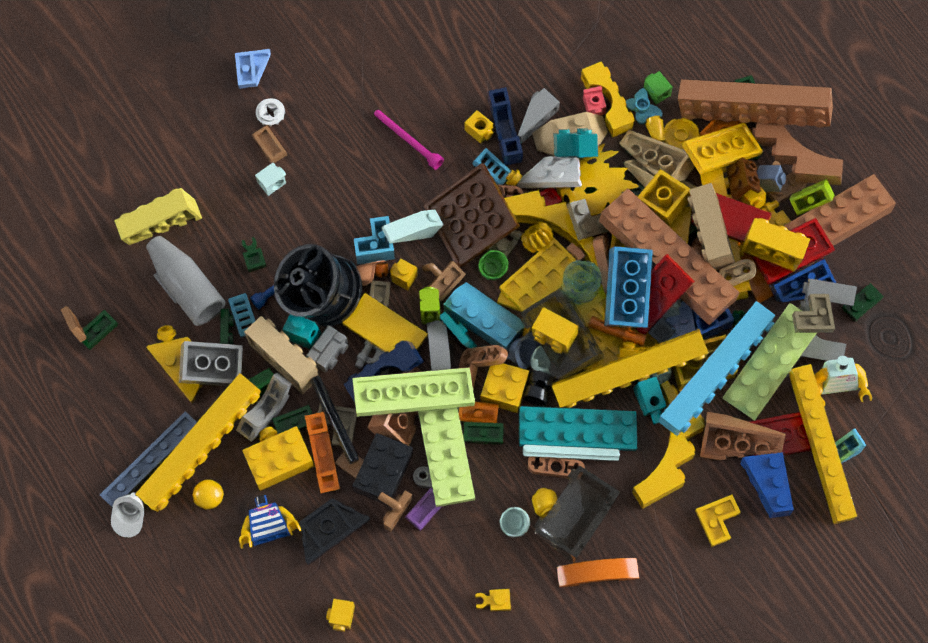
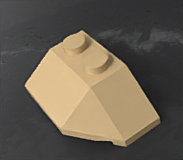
(544, 136)

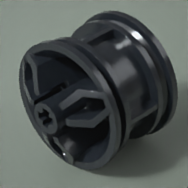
(317, 285)

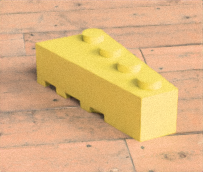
(157, 216)

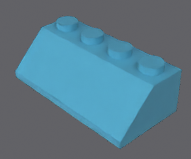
(483, 316)

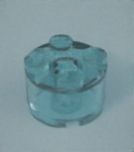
(581, 271)

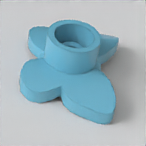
(642, 106)

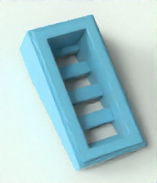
(492, 158)
(237, 300)

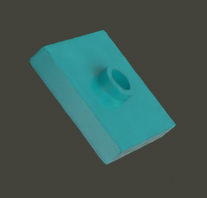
(458, 330)

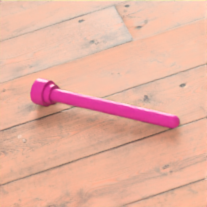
(434, 160)

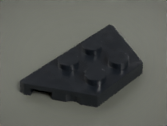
(329, 527)

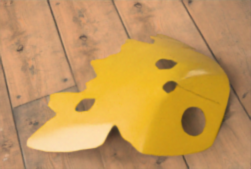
(606, 180)

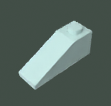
(413, 227)

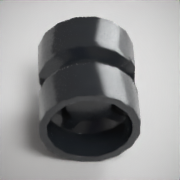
(537, 388)

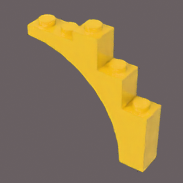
(531, 209)
(666, 476)

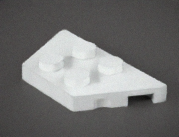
(553, 173)

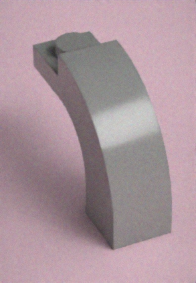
(438, 345)
(266, 409)

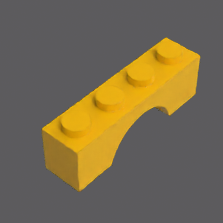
(618, 118)

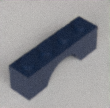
(504, 126)
(403, 356)

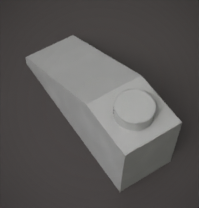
(539, 111)

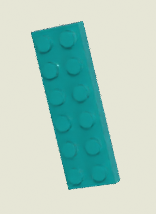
(578, 428)

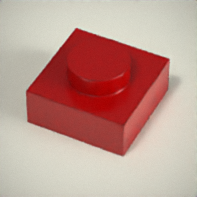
(550, 196)

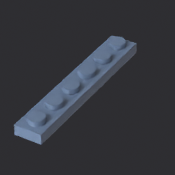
(149, 460)

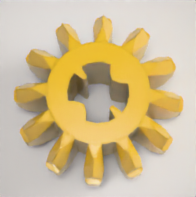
(537, 237)

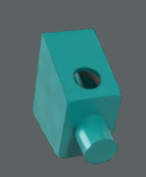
(300, 331)
(649, 391)

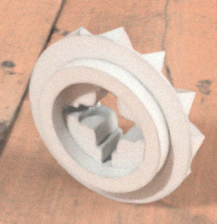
(273, 105)

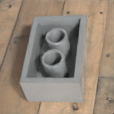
(209, 363)

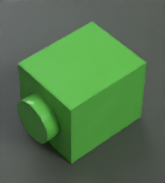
(657, 87)

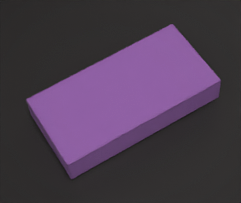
(423, 510)

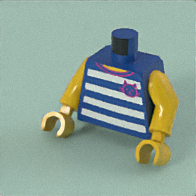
(266, 523)

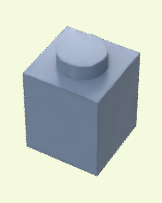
(771, 177)

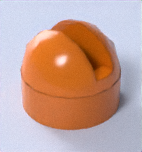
(381, 268)

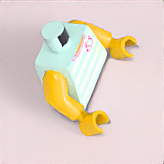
(842, 376)

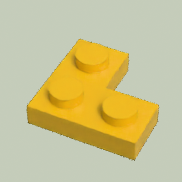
(712, 519)

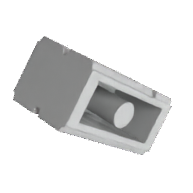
(328, 348)

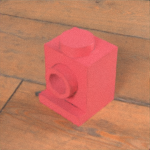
(594, 101)

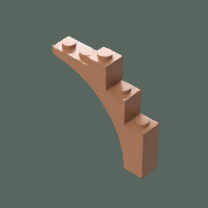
(807, 165)

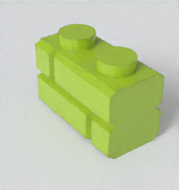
(812, 197)
(429, 305)

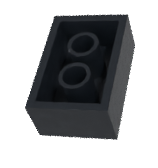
(383, 468)

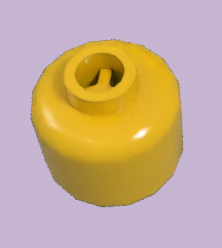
(543, 501)

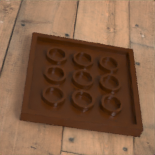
(472, 215)

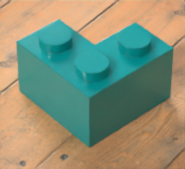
(580, 143)

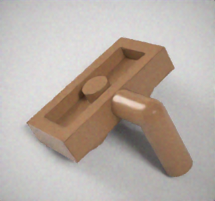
(788, 188)
(445, 279)
(399, 506)

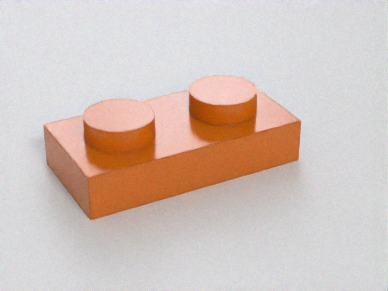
(480, 412)

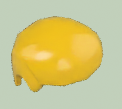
(208, 494)

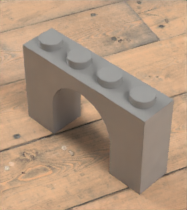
(837, 293)

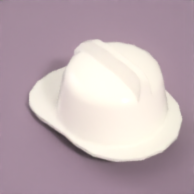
(127, 515)

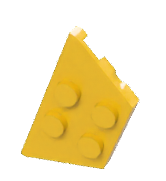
(168, 357)

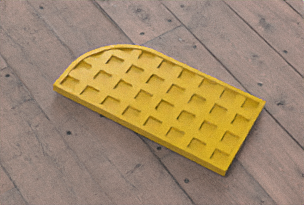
(544, 276)

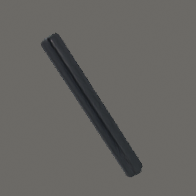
(334, 419)

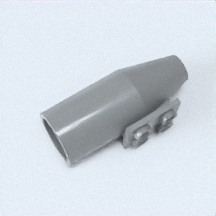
(184, 282)

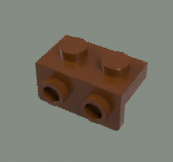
(743, 178)

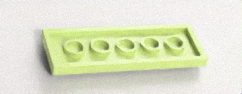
(768, 366)
(413, 392)
(446, 456)

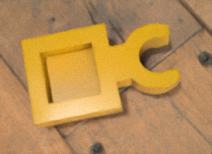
(629, 348)
(498, 600)

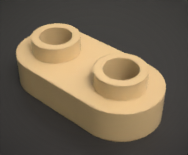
(736, 271)

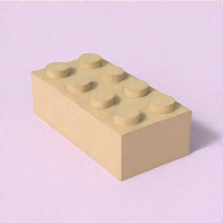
(711, 226)
(281, 354)

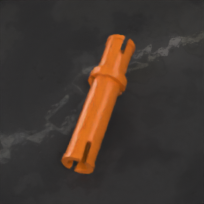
(625, 334)

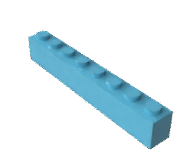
(717, 368)

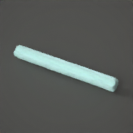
(571, 452)

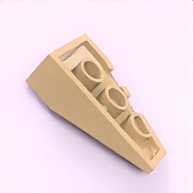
(658, 155)

